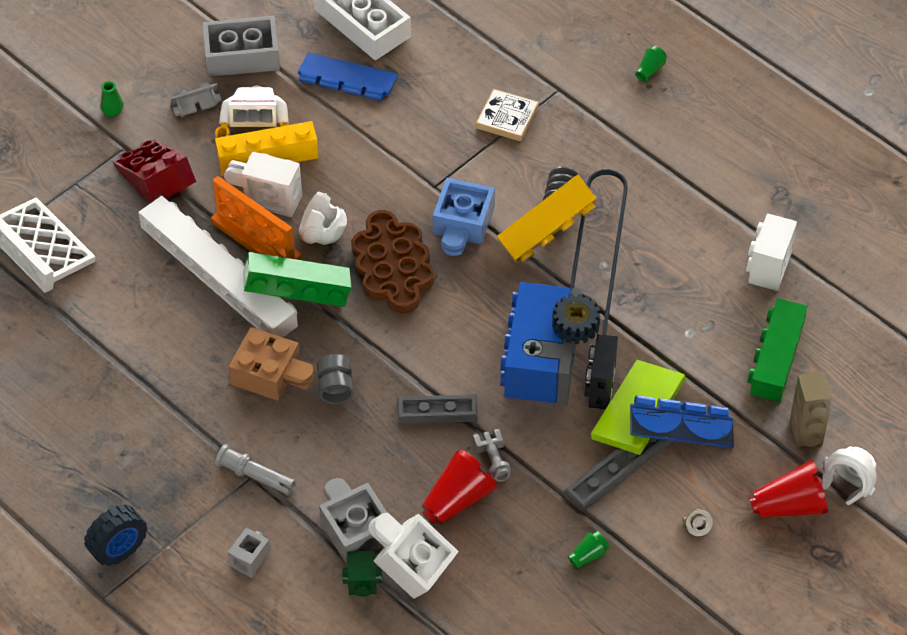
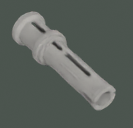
(243, 465)

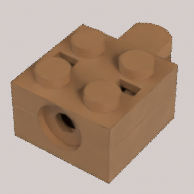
(268, 365)

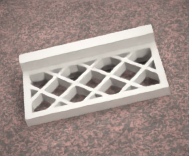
(23, 251)

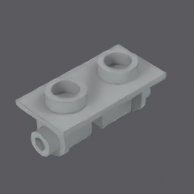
(186, 101)

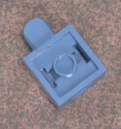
(462, 214)

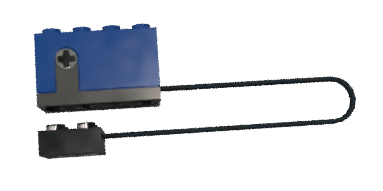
(540, 363)

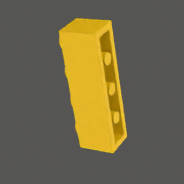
(287, 142)
(547, 218)

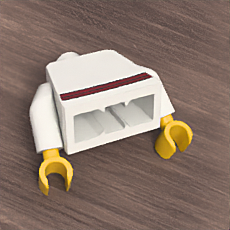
(252, 108)

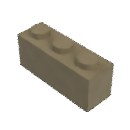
(810, 409)

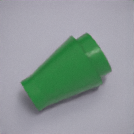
(651, 62)
(111, 101)
(589, 549)

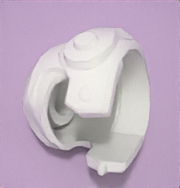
(322, 221)
(854, 466)

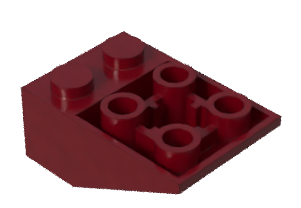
(155, 170)

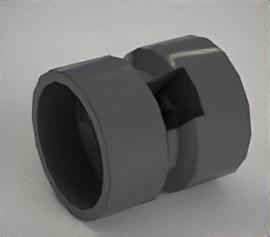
(335, 379)

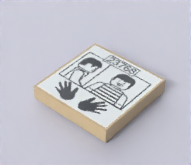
(507, 115)

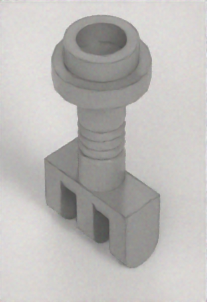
(500, 469)

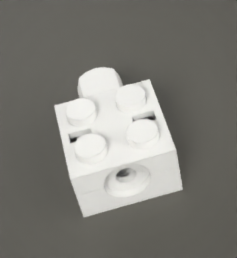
(268, 181)
(412, 552)

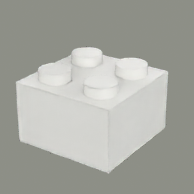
(771, 251)

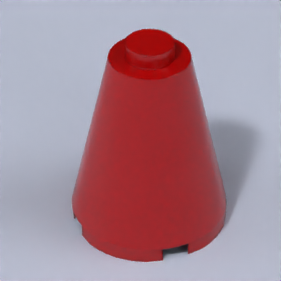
(457, 488)
(791, 494)

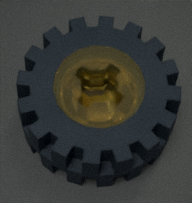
(579, 327)

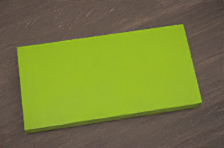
(642, 380)

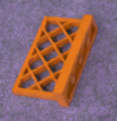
(251, 223)

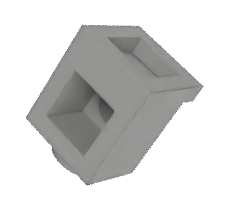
(249, 552)

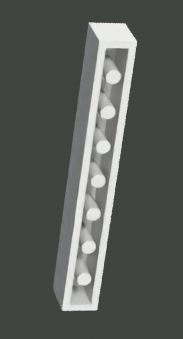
(215, 267)

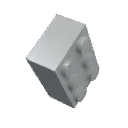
(241, 46)

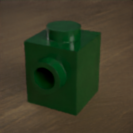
(362, 573)

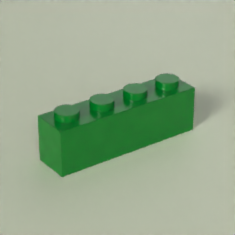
(296, 279)
(778, 349)

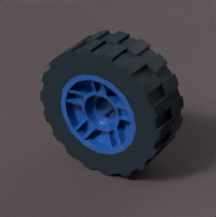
(115, 535)

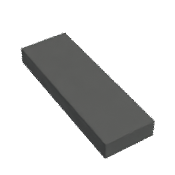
(437, 409)

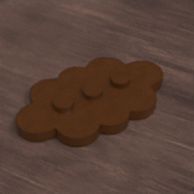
(392, 261)

